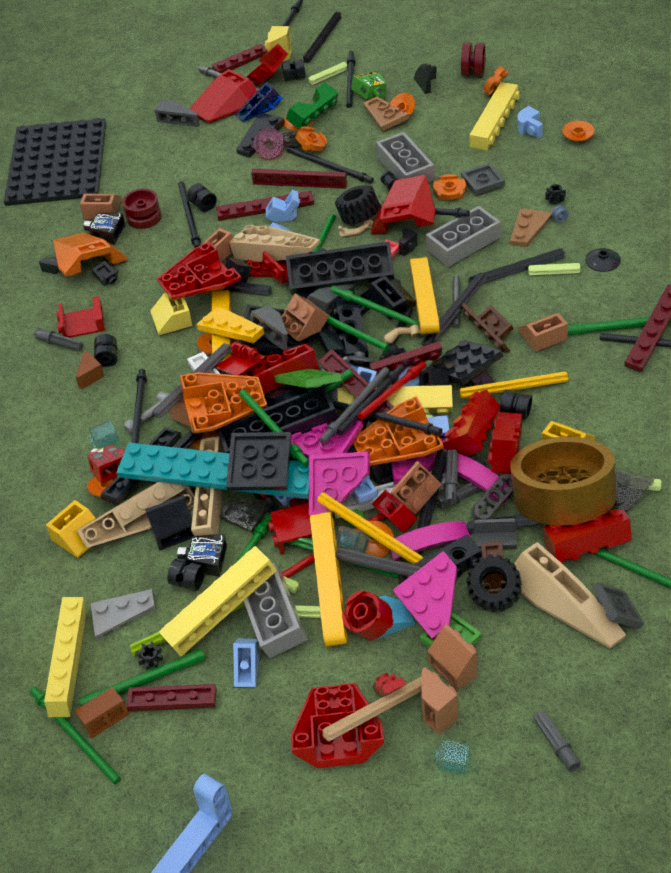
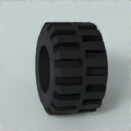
(357, 204)
(489, 566)

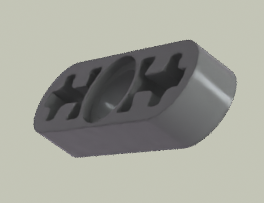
(484, 500)

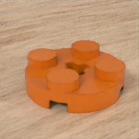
(494, 81)
(311, 140)
(457, 189)

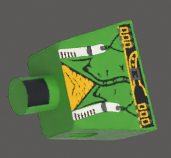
(369, 85)

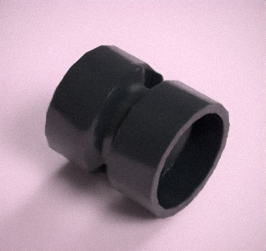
(298, 72)
(201, 197)
(105, 350)
(516, 403)
(186, 574)

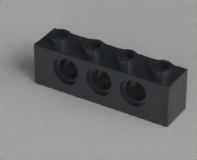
(350, 314)
(461, 552)

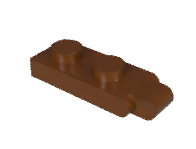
(493, 581)

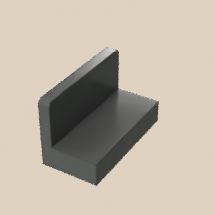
(496, 530)

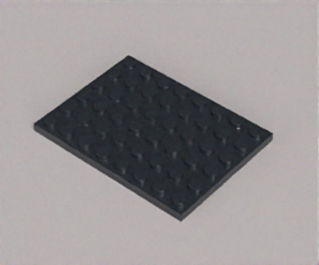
(55, 161)

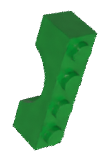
(302, 114)

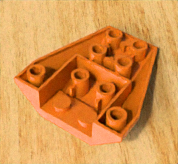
(83, 246)
(215, 399)
(394, 442)

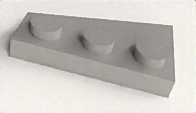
(114, 612)

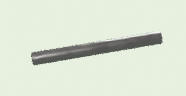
(456, 293)

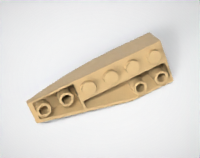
(276, 242)
(130, 515)
(564, 596)

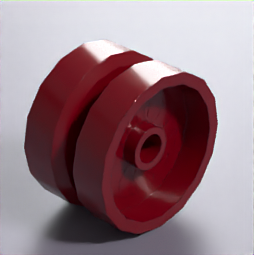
(473, 59)
(142, 208)

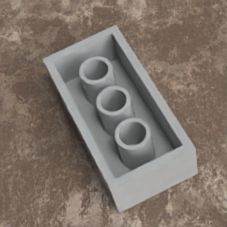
(404, 158)
(463, 236)
(275, 616)

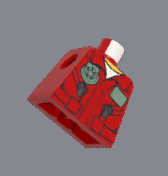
(105, 462)

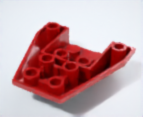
(223, 96)
(406, 200)
(198, 274)
(324, 707)

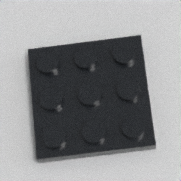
(466, 361)
(259, 461)

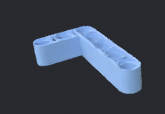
(202, 829)

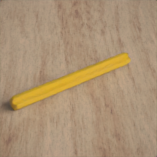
(516, 384)
(369, 528)

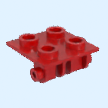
(241, 360)

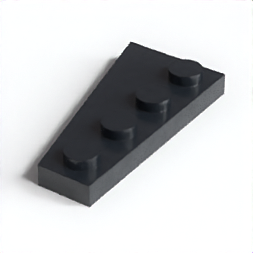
(262, 121)

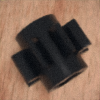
(555, 194)
(153, 651)

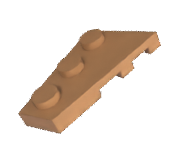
(384, 114)
(528, 225)

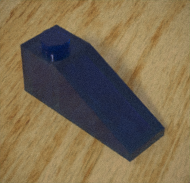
(261, 102)

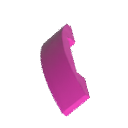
(478, 475)
(431, 536)

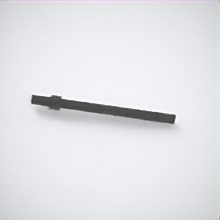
(333, 426)

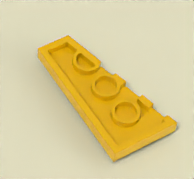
(230, 325)

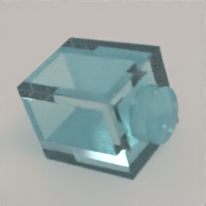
(104, 435)
(352, 539)
(453, 757)

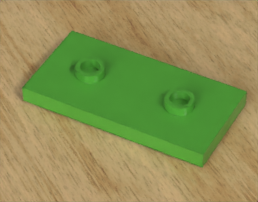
(308, 378)

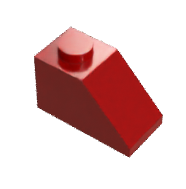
(394, 511)

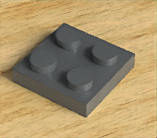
(482, 178)
(618, 606)

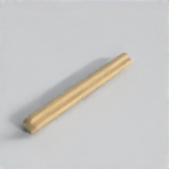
(372, 710)

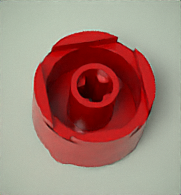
(367, 615)

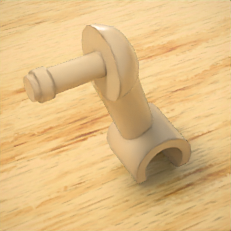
(344, 232)
(391, 336)

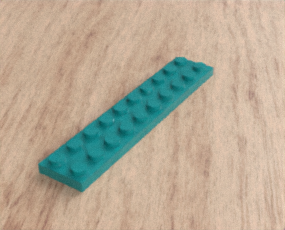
(197, 469)

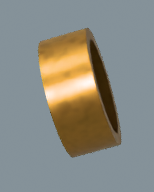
(564, 480)

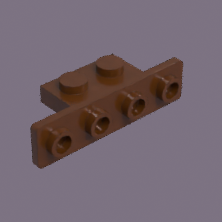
(493, 323)

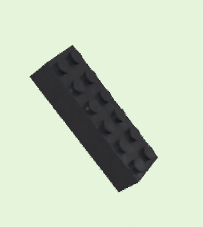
(339, 267)
(291, 415)

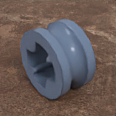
(556, 213)

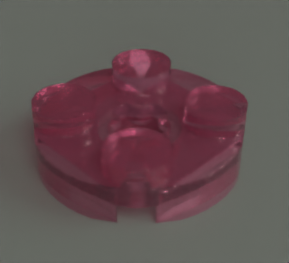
(263, 137)

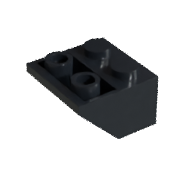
(390, 294)
(170, 522)

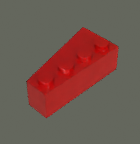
(292, 360)
(472, 424)
(505, 441)
(572, 540)

